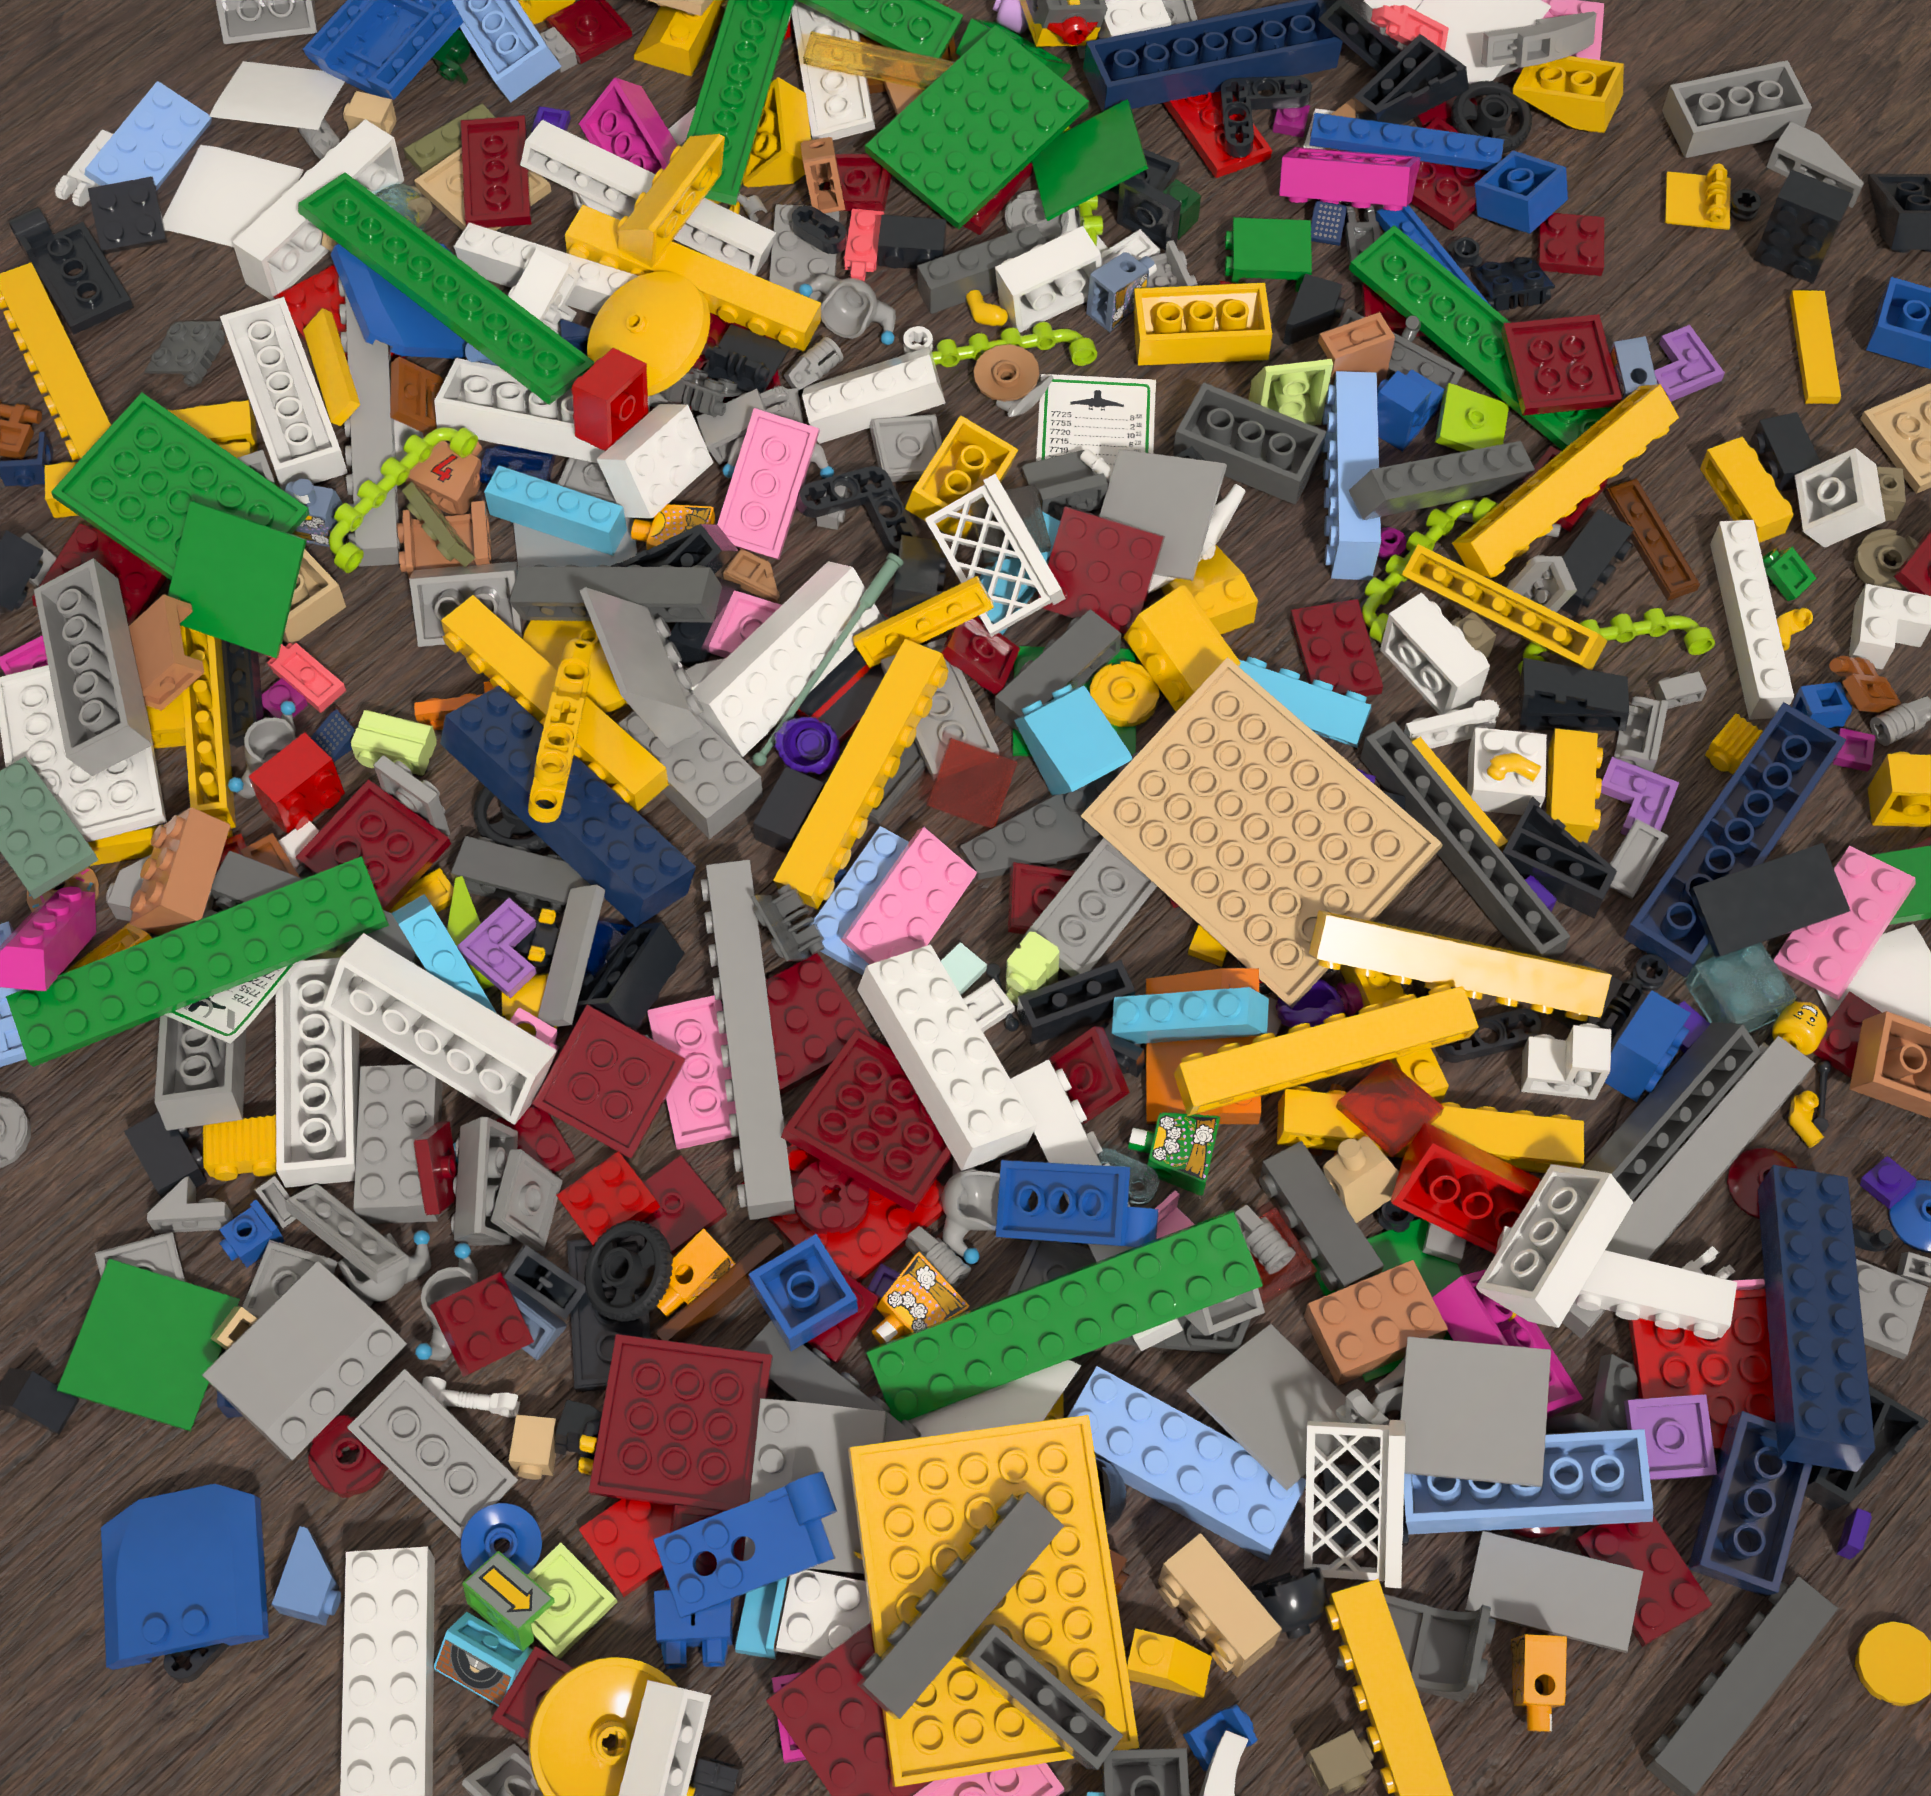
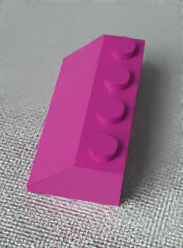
(629, 126)
(1349, 177)
(48, 940)
(1479, 1319)

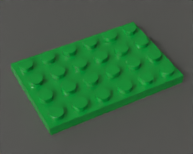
(976, 127)
(149, 469)

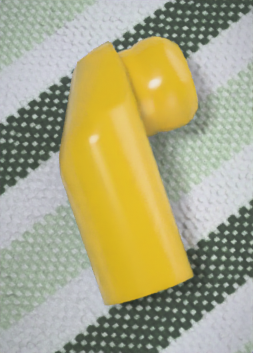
(985, 313)
(1792, 623)
(1512, 763)
(1801, 1117)

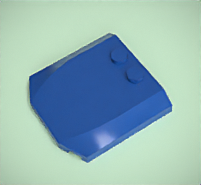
(382, 42)
(392, 316)
(183, 1574)

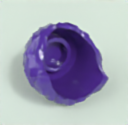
(807, 745)
(1313, 1007)

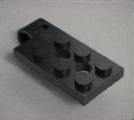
(58, 255)

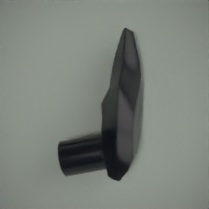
(1871, 1241)

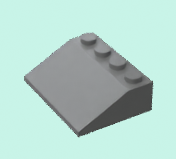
(645, 666)
(304, 1360)
(810, 1439)

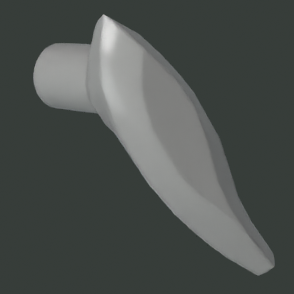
(1022, 405)

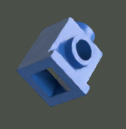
(1824, 704)
(253, 1246)

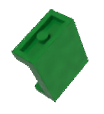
(1269, 249)
(1917, 864)

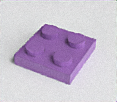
(1675, 1435)

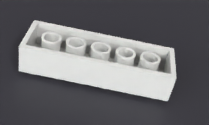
(285, 244)
(283, 393)
(508, 413)
(774, 664)
(438, 1028)
(946, 1057)
(314, 1082)
(388, 1673)

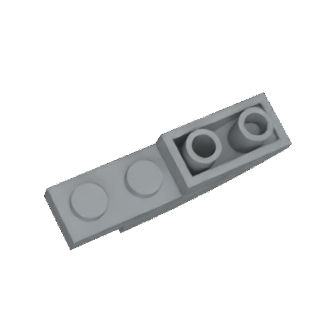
(1539, 43)

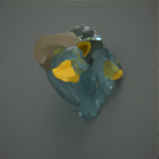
(408, 202)

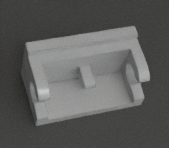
(1643, 733)

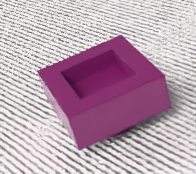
(1291, 121)
(277, 694)
(1857, 750)

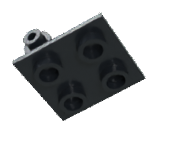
(1514, 283)
(745, 359)
(1619, 1008)

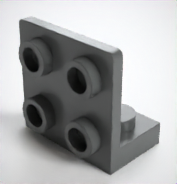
(1064, 483)

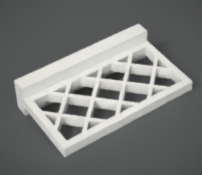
(1019, 538)
(1390, 1500)

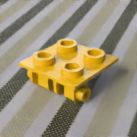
(1699, 199)

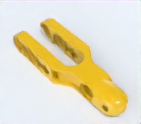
(561, 730)

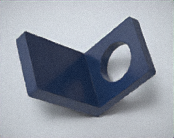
(28, 472)

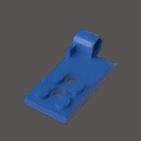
(1095, 1211)
(786, 1539)

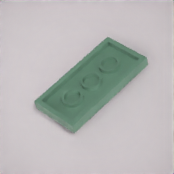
(37, 832)

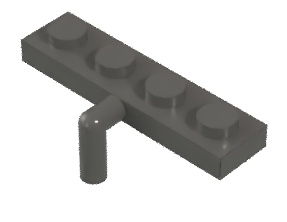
(1411, 356)
(1614, 1385)

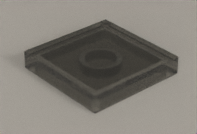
(1029, 509)

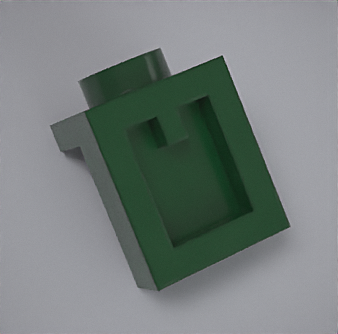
(451, 55)

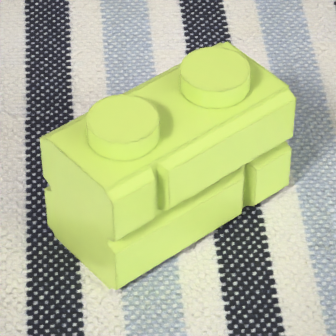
(395, 739)
(1031, 966)

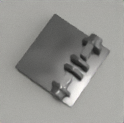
(188, 350)
(701, 392)
(787, 941)

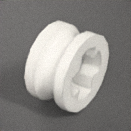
(918, 335)

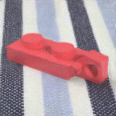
(1406, 24)
(862, 242)
(307, 676)

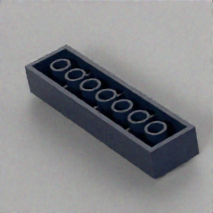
(1204, 53)
(595, 828)
(1736, 832)
(1814, 1320)

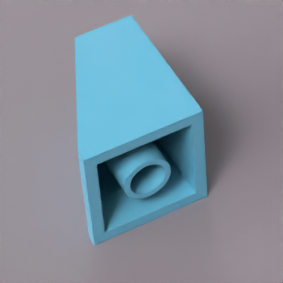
(1071, 740)

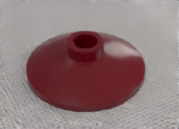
(1747, 1175)

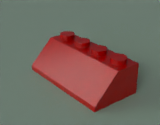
(1461, 1187)

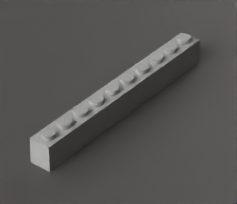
(371, 439)
(750, 1041)
(1703, 1159)

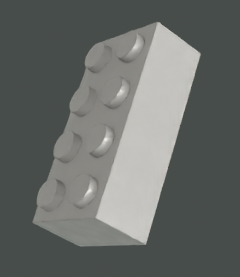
(1735, 108)
(703, 775)
(198, 1075)
(393, 1111)

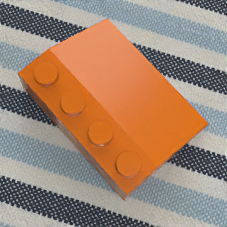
(1164, 1057)

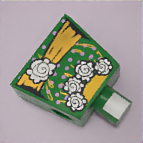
(1179, 1148)

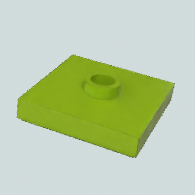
(1470, 420)

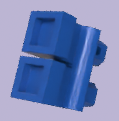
(675, 1634)

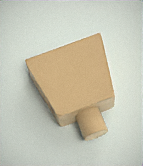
(1361, 1176)

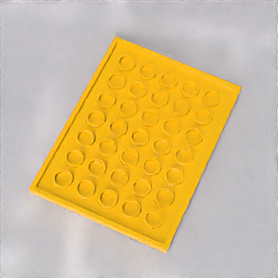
(918, 1513)

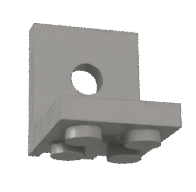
(416, 795)

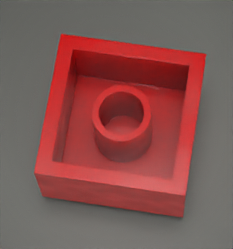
(610, 399)
(297, 784)

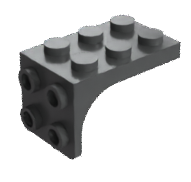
(1441, 1646)

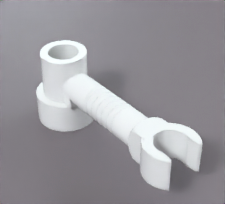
(497, 1403)

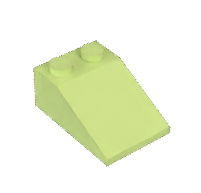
(1294, 389)

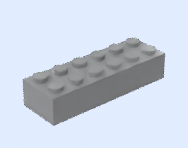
(92, 668)

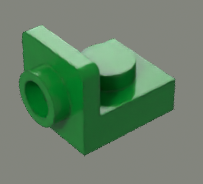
(1788, 572)

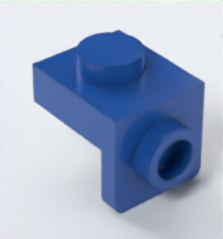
(1208, 1733)

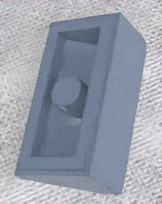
(540, 1321)

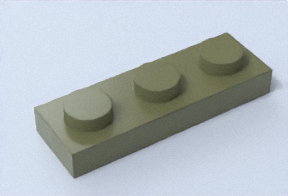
(441, 142)
(437, 526)

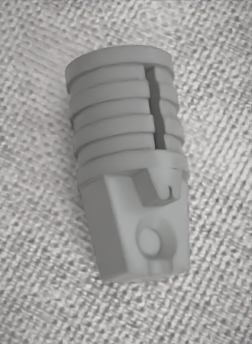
(320, 140)
(814, 363)
(1901, 721)
(1264, 1240)
(939, 1255)

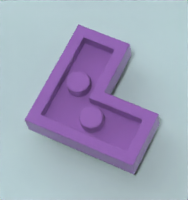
(1691, 364)
(1644, 790)
(492, 945)

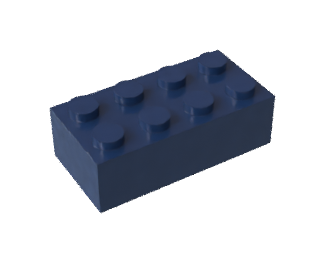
(1750, 1509)

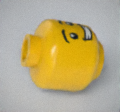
(1801, 1026)

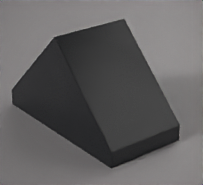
(544, 1281)
(36, 1400)

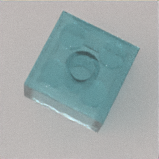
(1741, 988)

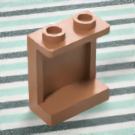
(1359, 347)
(422, 550)
(160, 652)

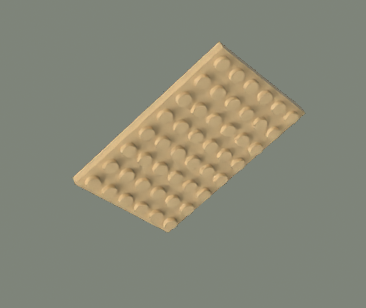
(1258, 828)

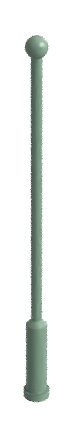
(867, 600)

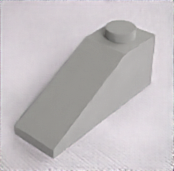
(1812, 156)

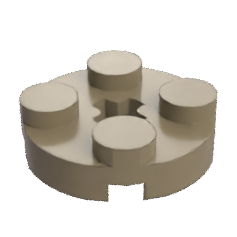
(1871, 553)

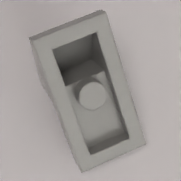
(182, 1214)

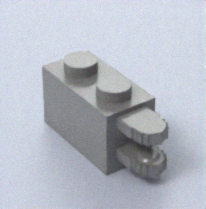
(724, 430)

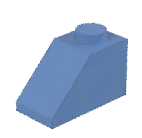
(307, 1583)

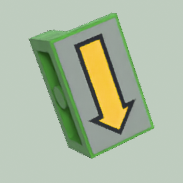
(507, 1599)

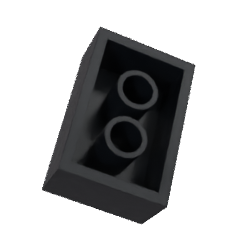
(1802, 226)

